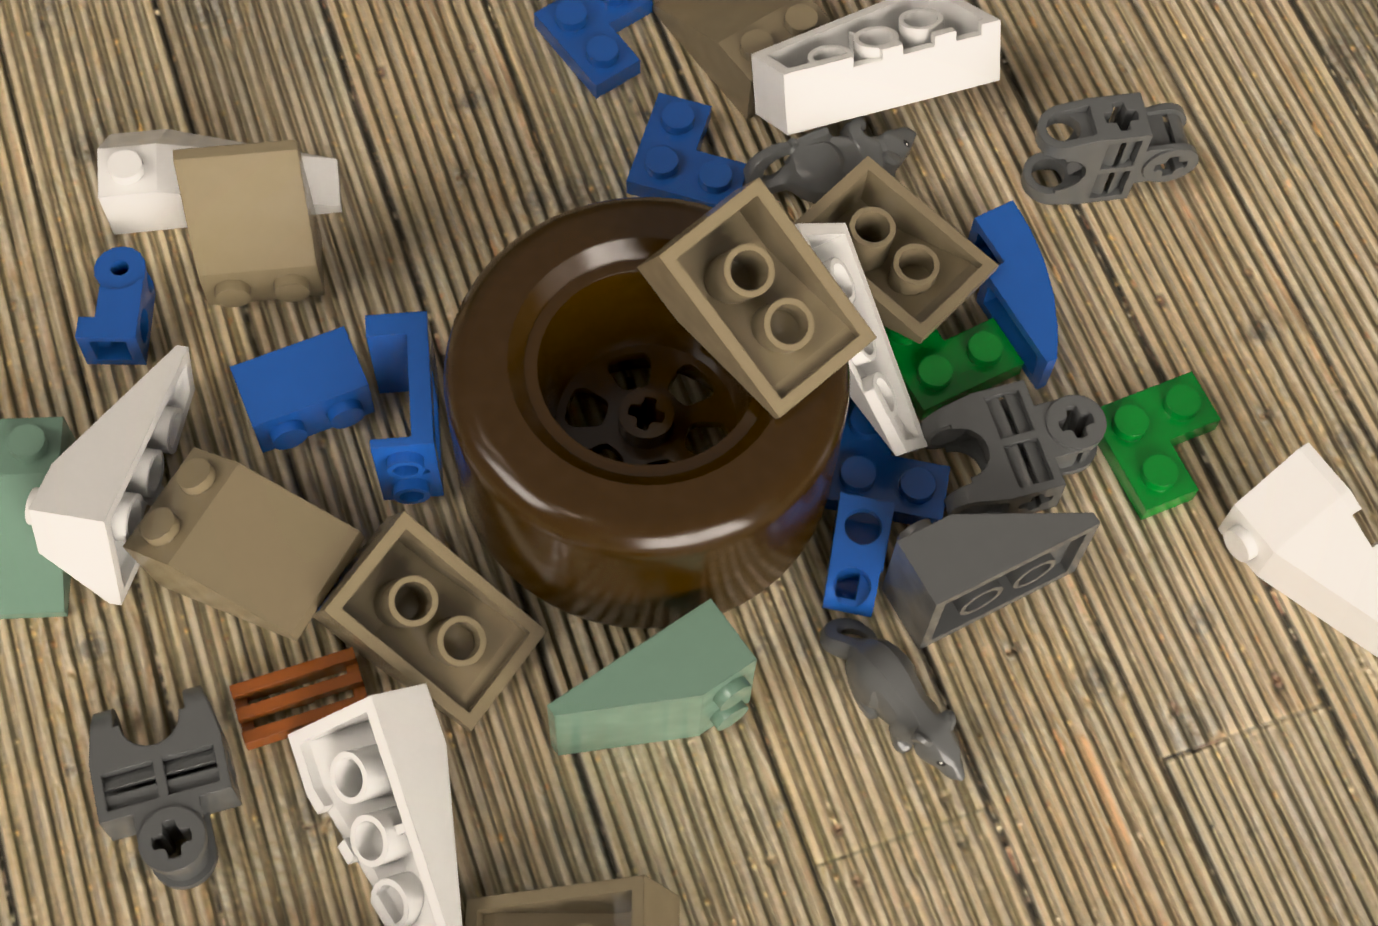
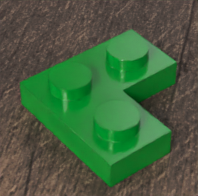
(954, 367)
(1143, 439)

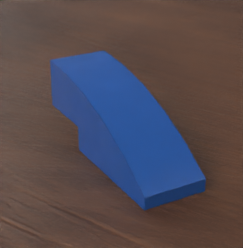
(1019, 290)

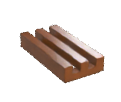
(288, 678)

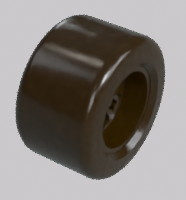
(664, 525)

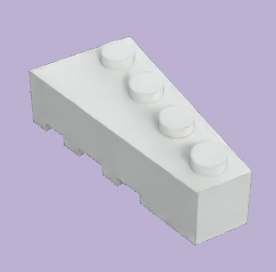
(875, 62)

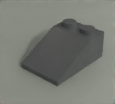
(978, 563)

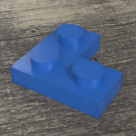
(588, 38)
(671, 158)
(870, 471)

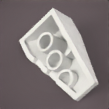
(142, 188)
(874, 372)
(108, 479)
(1306, 544)
(389, 793)

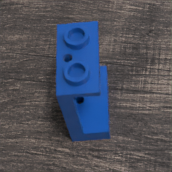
(406, 362)

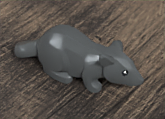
(822, 160)
(888, 688)

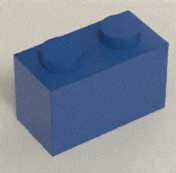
(303, 390)

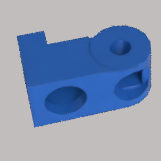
(123, 311)
(857, 553)

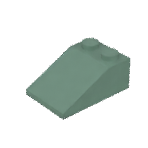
(28, 581)
(661, 690)

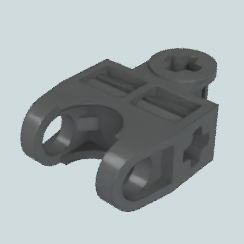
(1126, 148)
(1016, 445)
(166, 789)

